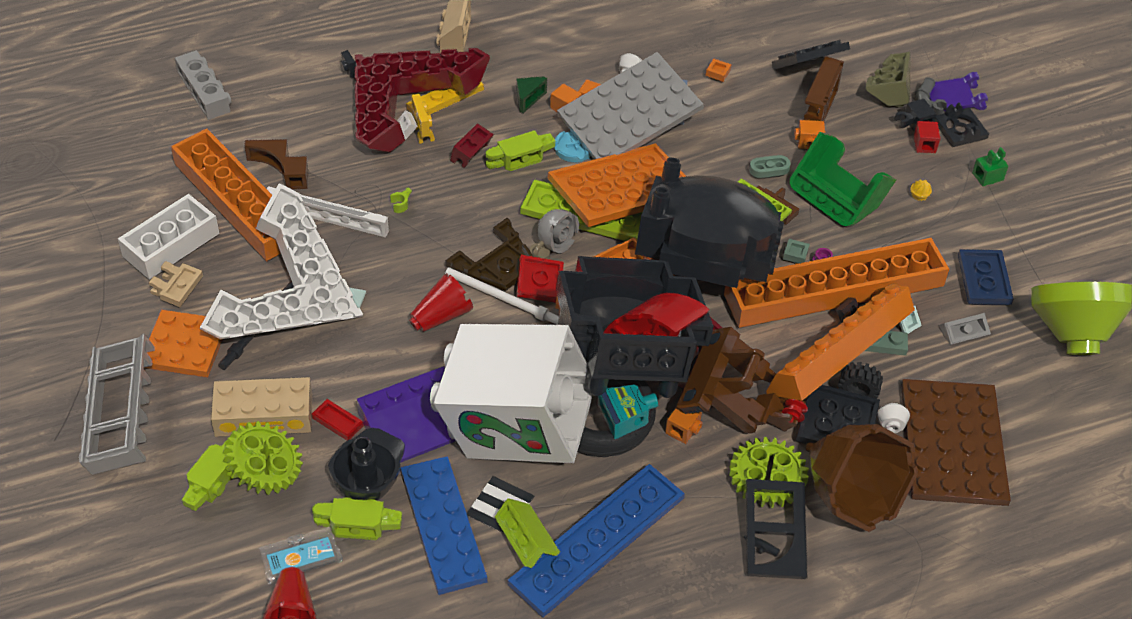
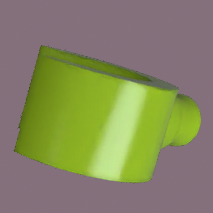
(400, 197)

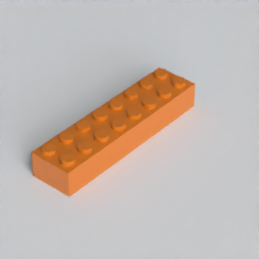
(226, 186)

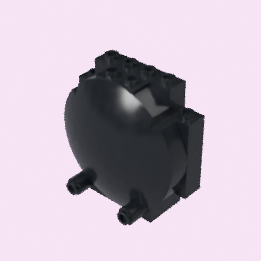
(709, 228)
(606, 290)

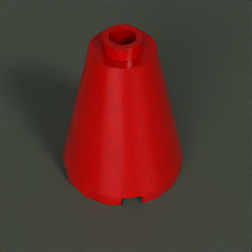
(440, 304)
(290, 597)

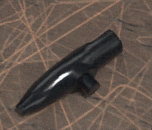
(764, 546)

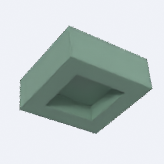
(796, 251)

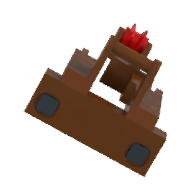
(708, 388)

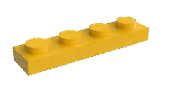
(443, 98)

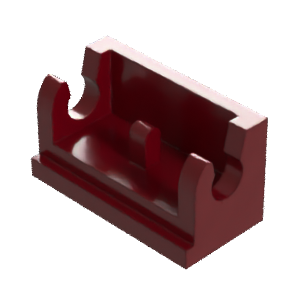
(471, 144)

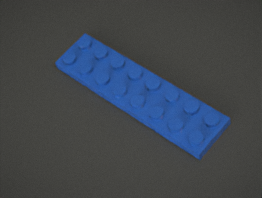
(596, 540)

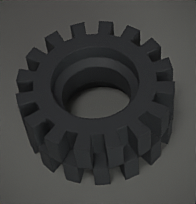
(870, 379)

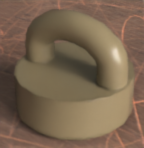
(540, 251)

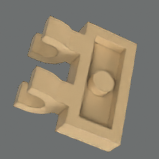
(181, 283)

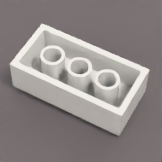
(168, 236)

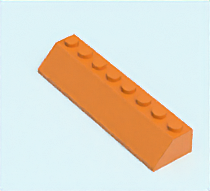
(843, 344)

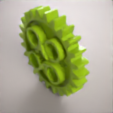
(262, 457)
(746, 466)

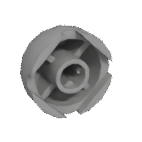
(557, 230)

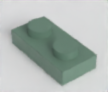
(891, 343)

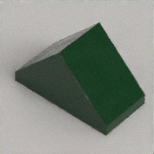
(530, 91)

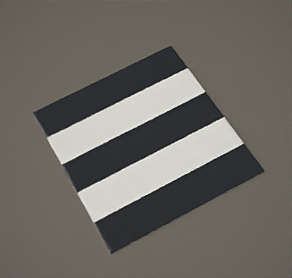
(493, 498)

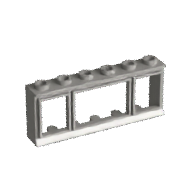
(129, 453)

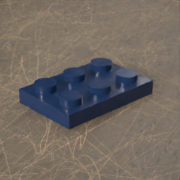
(985, 277)

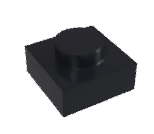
(348, 63)
(847, 308)

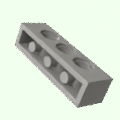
(203, 84)

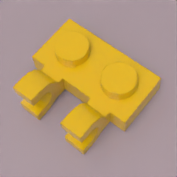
(421, 118)

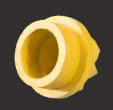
(921, 190)

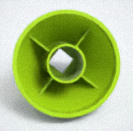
(1082, 312)

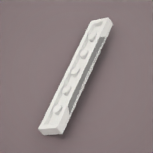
(344, 215)

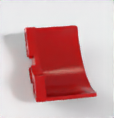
(659, 316)

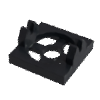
(973, 131)

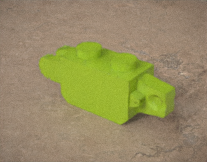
(519, 151)
(207, 477)
(356, 518)

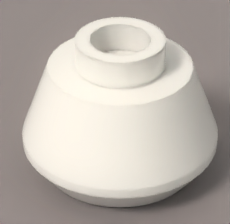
(627, 61)
(893, 417)

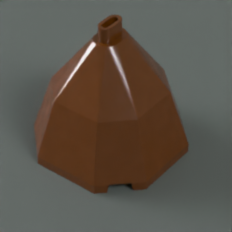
(863, 473)

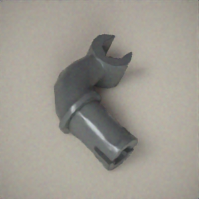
(924, 92)

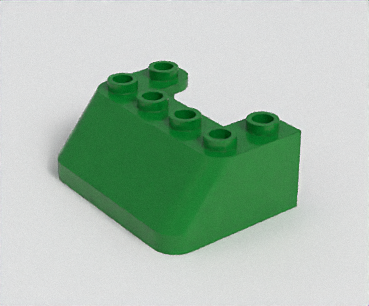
(833, 187)

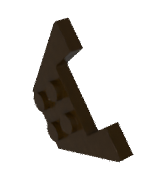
(500, 265)

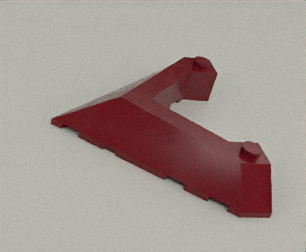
(390, 74)

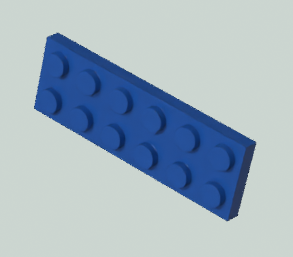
(443, 525)

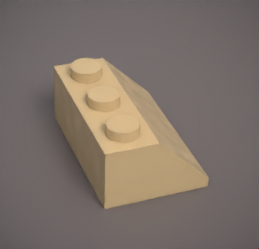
(455, 25)

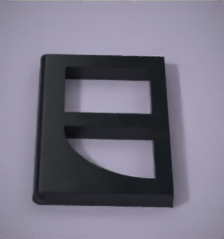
(794, 562)

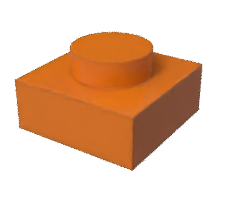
(718, 70)

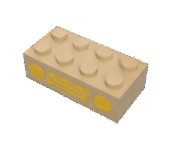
(276, 401)

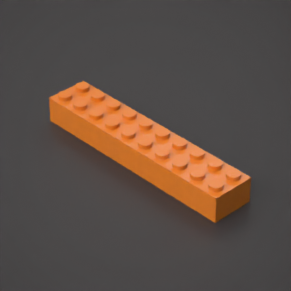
(831, 280)

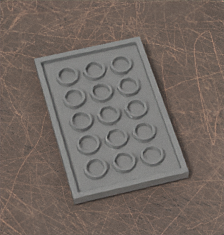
(630, 108)

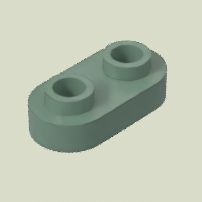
(769, 166)

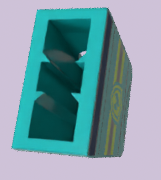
(626, 409)

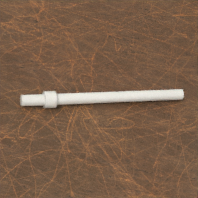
(540, 312)

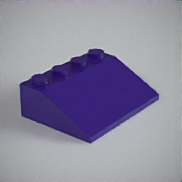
(407, 414)

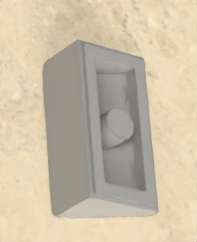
(965, 329)

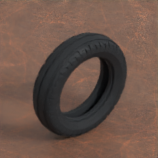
(603, 443)

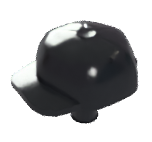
(367, 464)

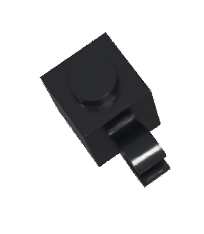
(914, 112)

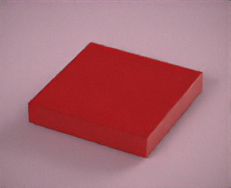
(538, 278)

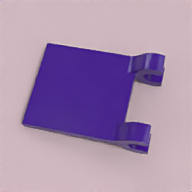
(960, 91)

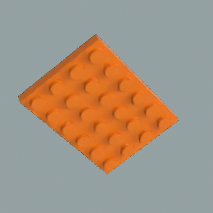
(611, 184)

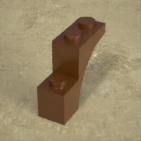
(277, 155)

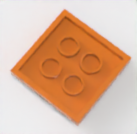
(182, 344)

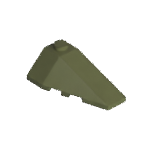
(892, 81)

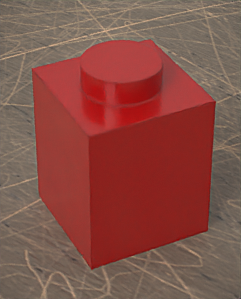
(926, 137)

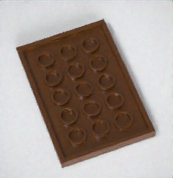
(956, 442)

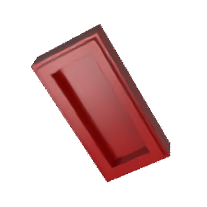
(337, 419)

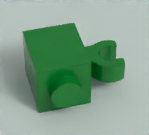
(990, 168)

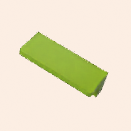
(525, 531)

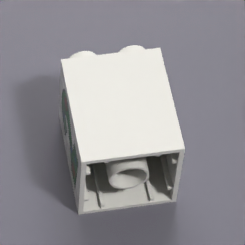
(514, 392)

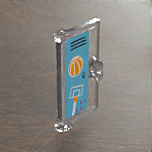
(314, 552)

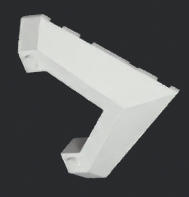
(318, 287)

